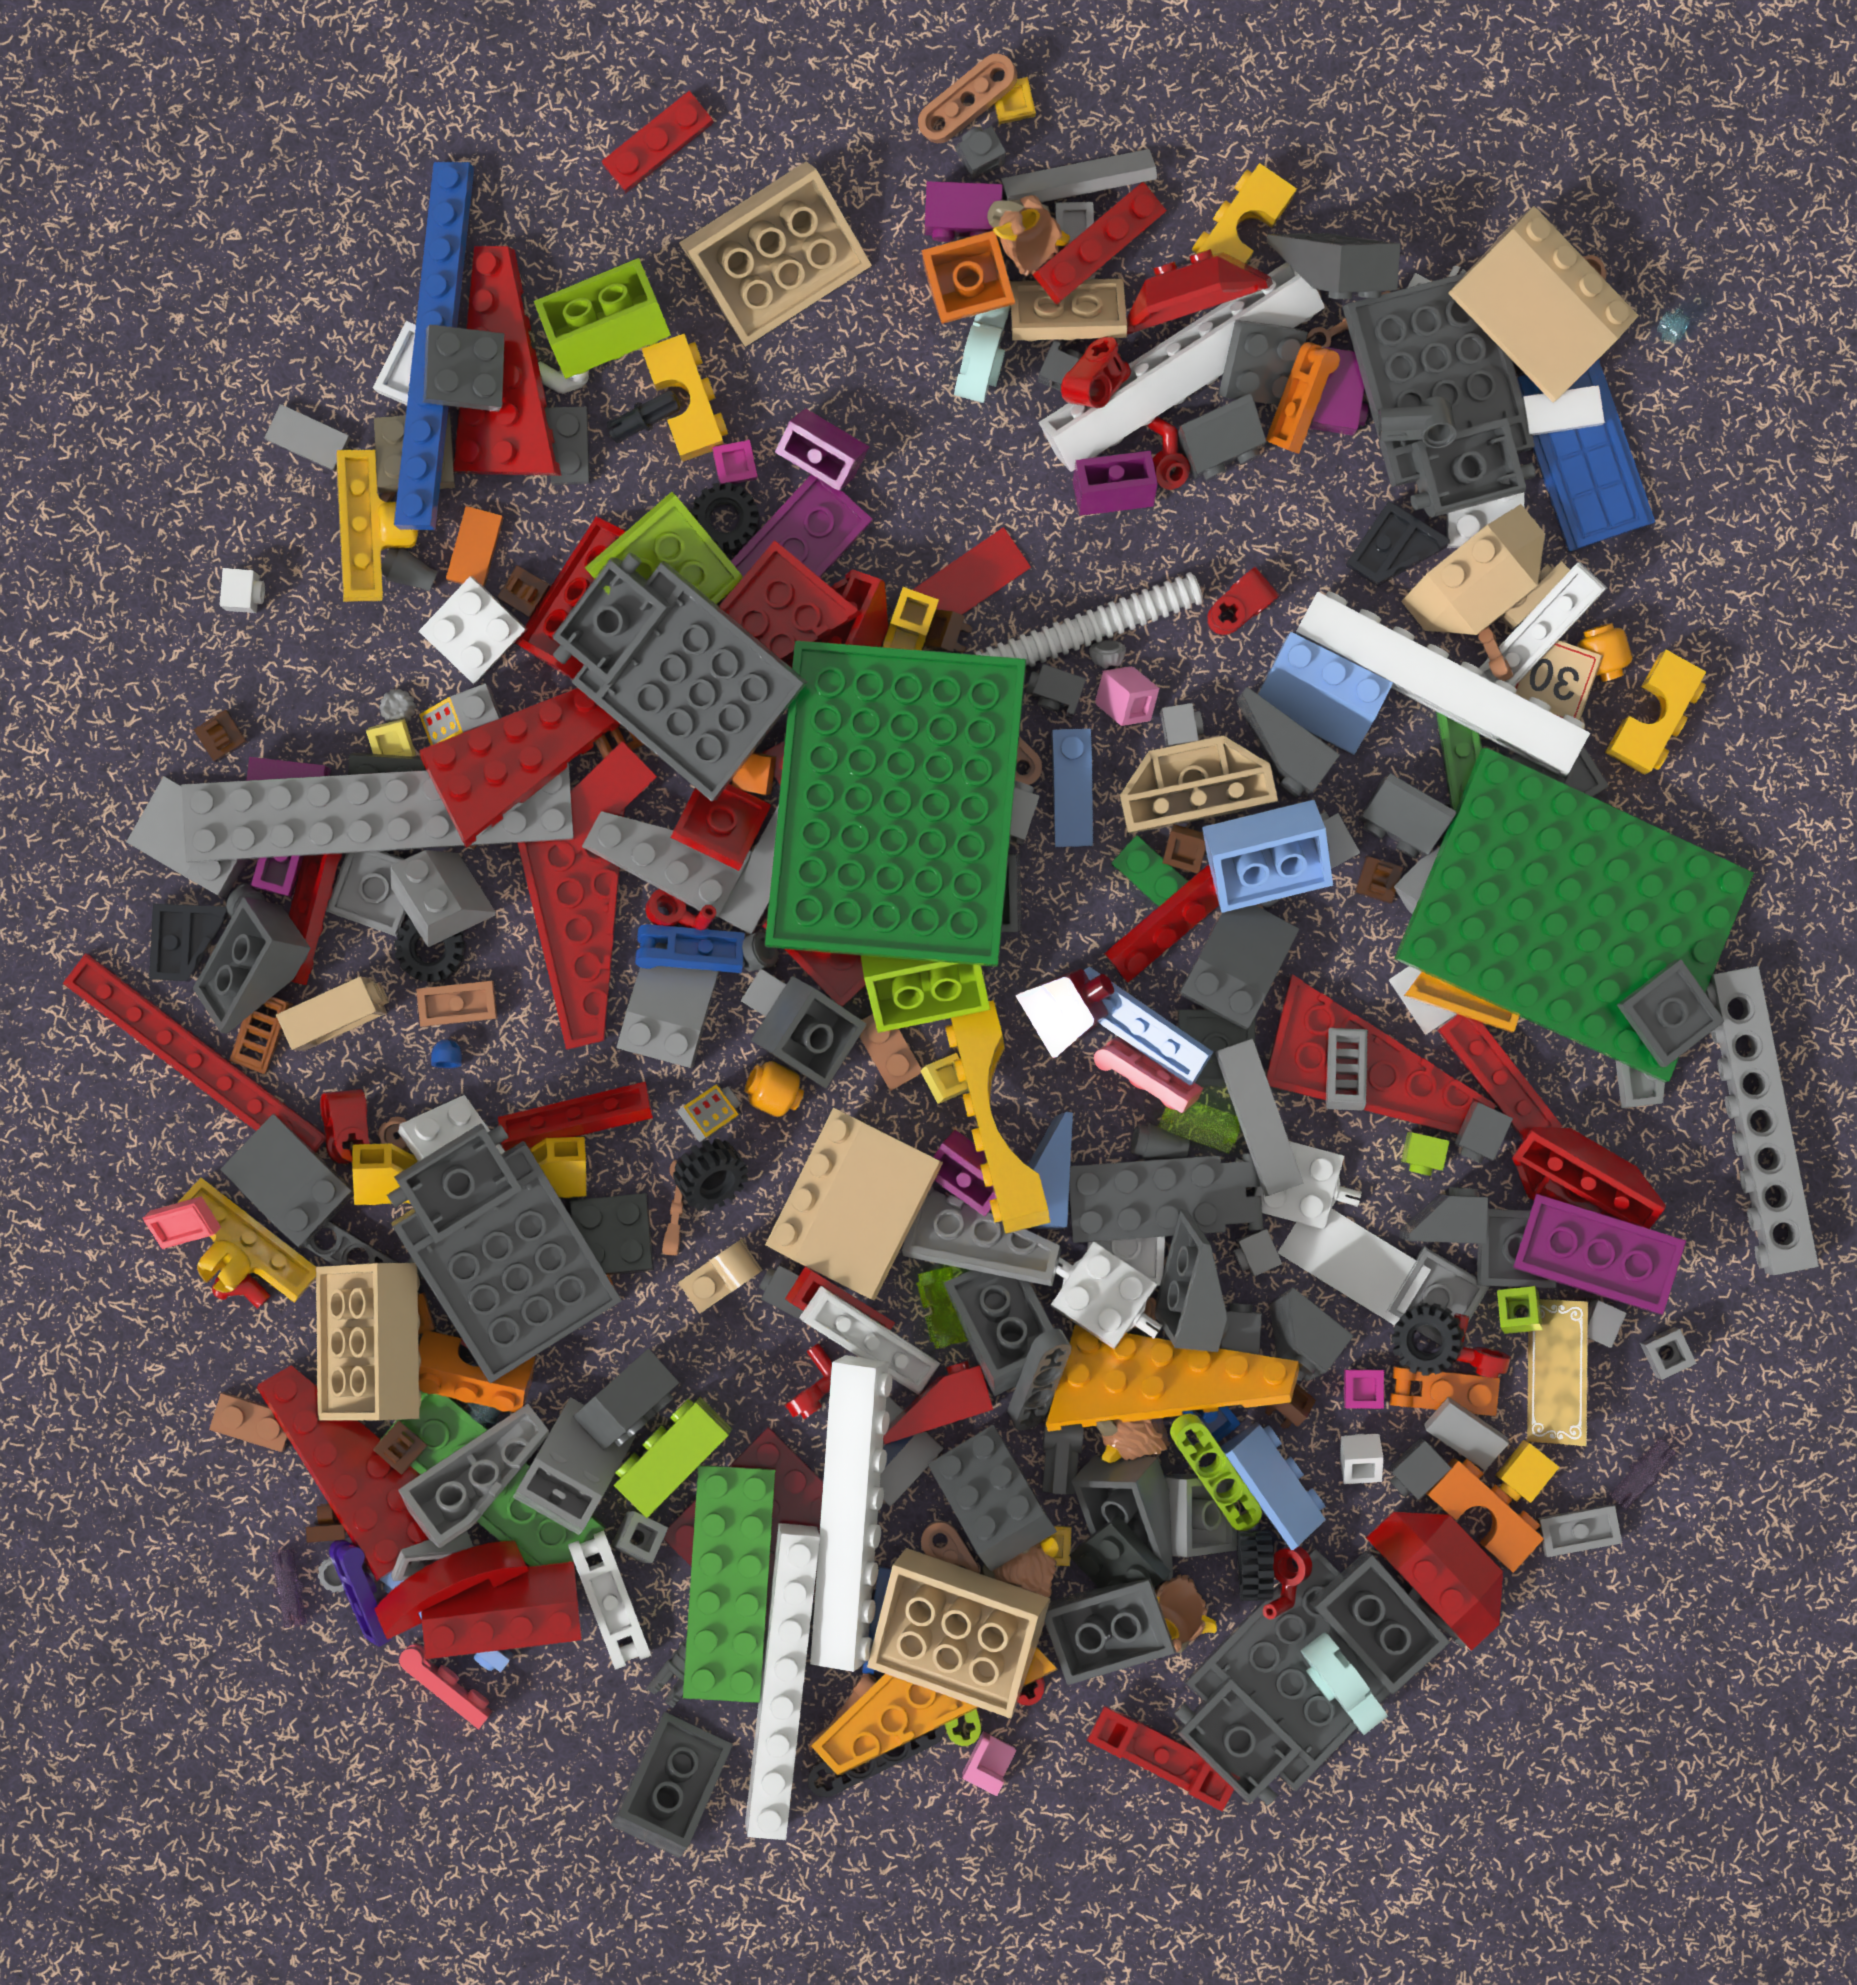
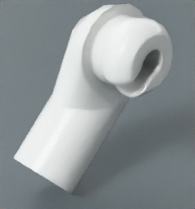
(556, 381)

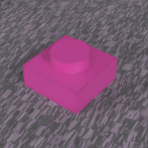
(735, 462)
(1364, 1388)

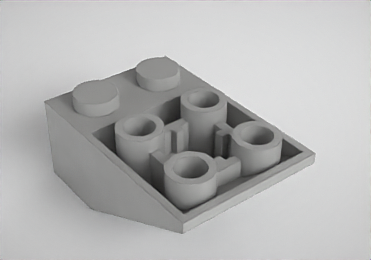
(570, 1472)

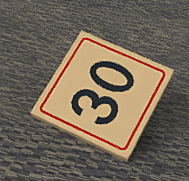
(1562, 679)

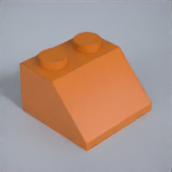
(967, 277)

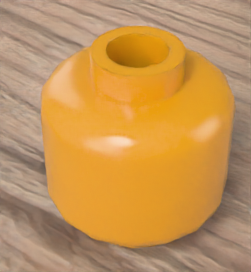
(1613, 646)
(774, 1089)

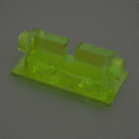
(1203, 1126)
(943, 1323)

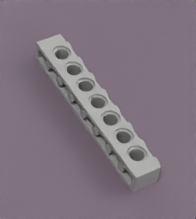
(1798, 1249)

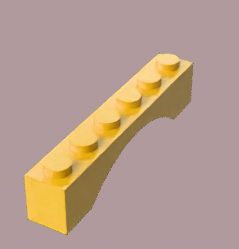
(377, 1164)
(1017, 1187)

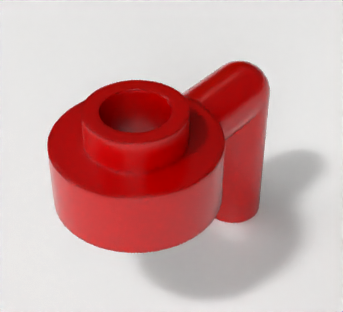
(1169, 457)
(677, 912)
(1488, 1361)
(808, 1400)
(1289, 1578)

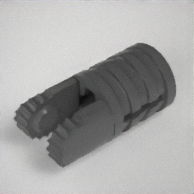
(676, 1666)

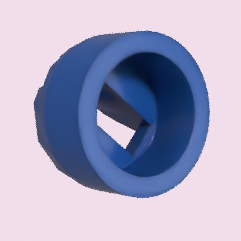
(446, 1054)

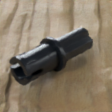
(643, 416)

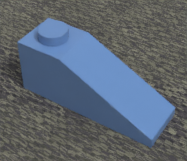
(1072, 787)
(1053, 1166)

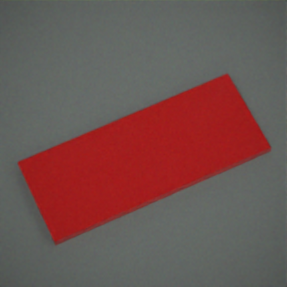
(976, 574)
(606, 789)

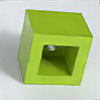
(1424, 1153)
(1512, 1299)

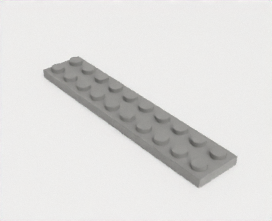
(350, 816)

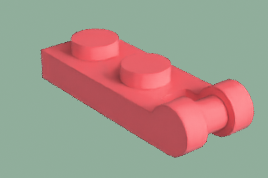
(1147, 1074)
(444, 1685)

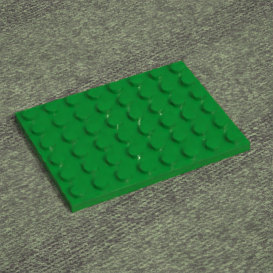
(896, 804)
(1566, 907)

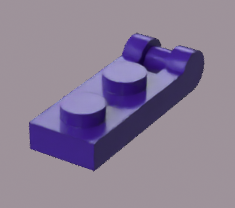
(358, 1588)

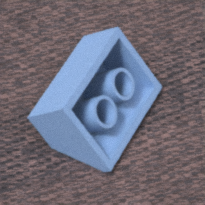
(1324, 692)
(1268, 855)
(1275, 1483)

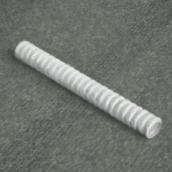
(1102, 622)

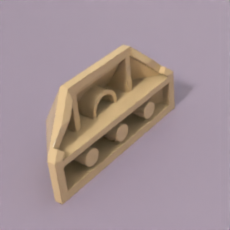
(1481, 577)
(1195, 784)

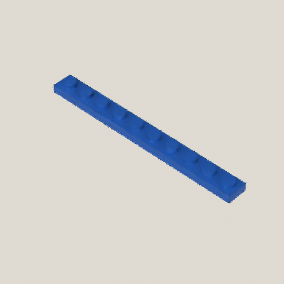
(439, 306)

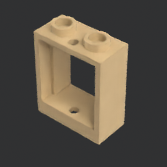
(333, 1013)

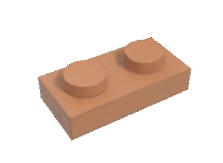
(456, 1003)
(890, 1054)
(248, 1422)

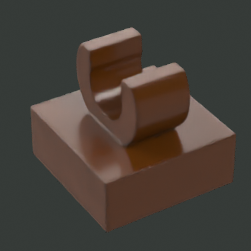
(523, 591)
(945, 631)
(220, 736)
(1185, 849)
(1378, 879)
(1296, 1410)
(400, 1447)
(327, 1527)

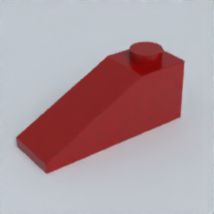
(945, 1401)

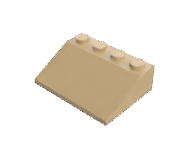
(776, 253)
(1543, 304)
(854, 1204)
(368, 1342)
(957, 1632)

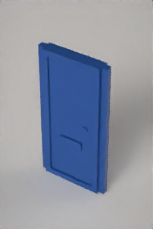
(1591, 473)

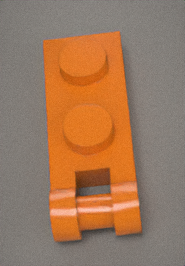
(1302, 396)
(1471, 1391)

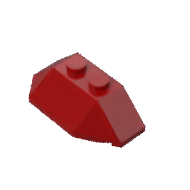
(1192, 288)
(868, 597)
(1585, 1175)
(1444, 1570)

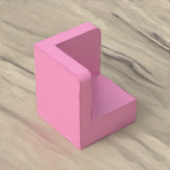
(1126, 695)
(989, 1763)

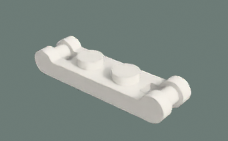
(609, 1600)

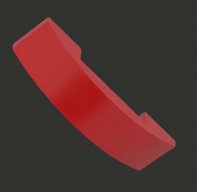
(446, 1578)
(1160, 1755)

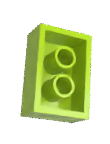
(602, 318)
(921, 991)
(671, 1455)

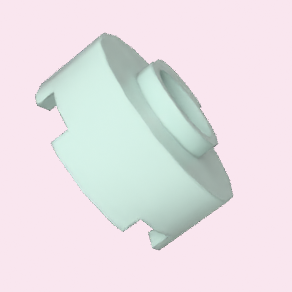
(982, 355)
(1341, 1681)

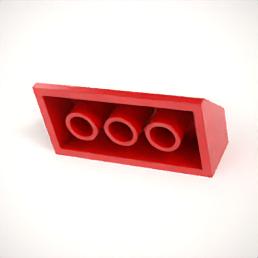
(564, 595)
(520, 1613)

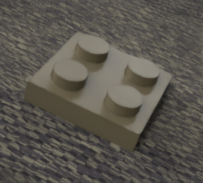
(388, 447)

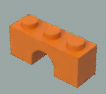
(448, 1375)
(1510, 1535)

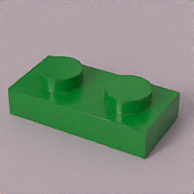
(1147, 872)

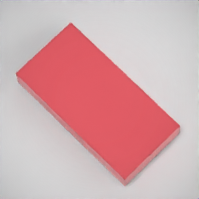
(181, 1222)

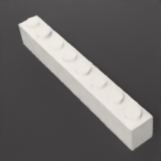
(1176, 368)
(1445, 685)
(850, 1512)
(782, 1681)

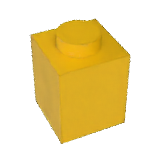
(1526, 1472)

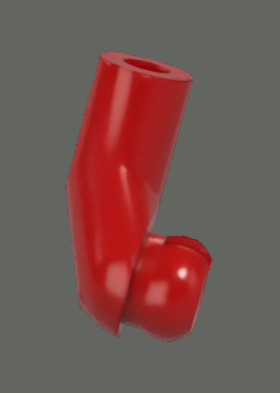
(249, 1288)

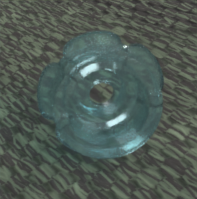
(1673, 326)
(483, 1414)

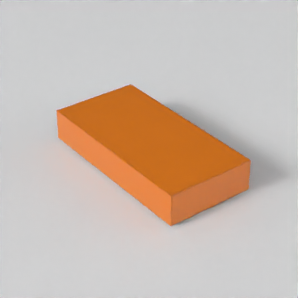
(474, 546)

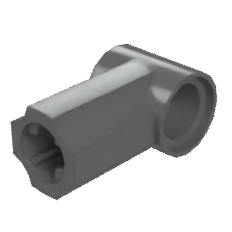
(1429, 422)
(1061, 1458)

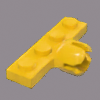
(364, 526)
(246, 1248)

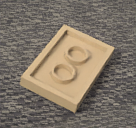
(1088, 312)

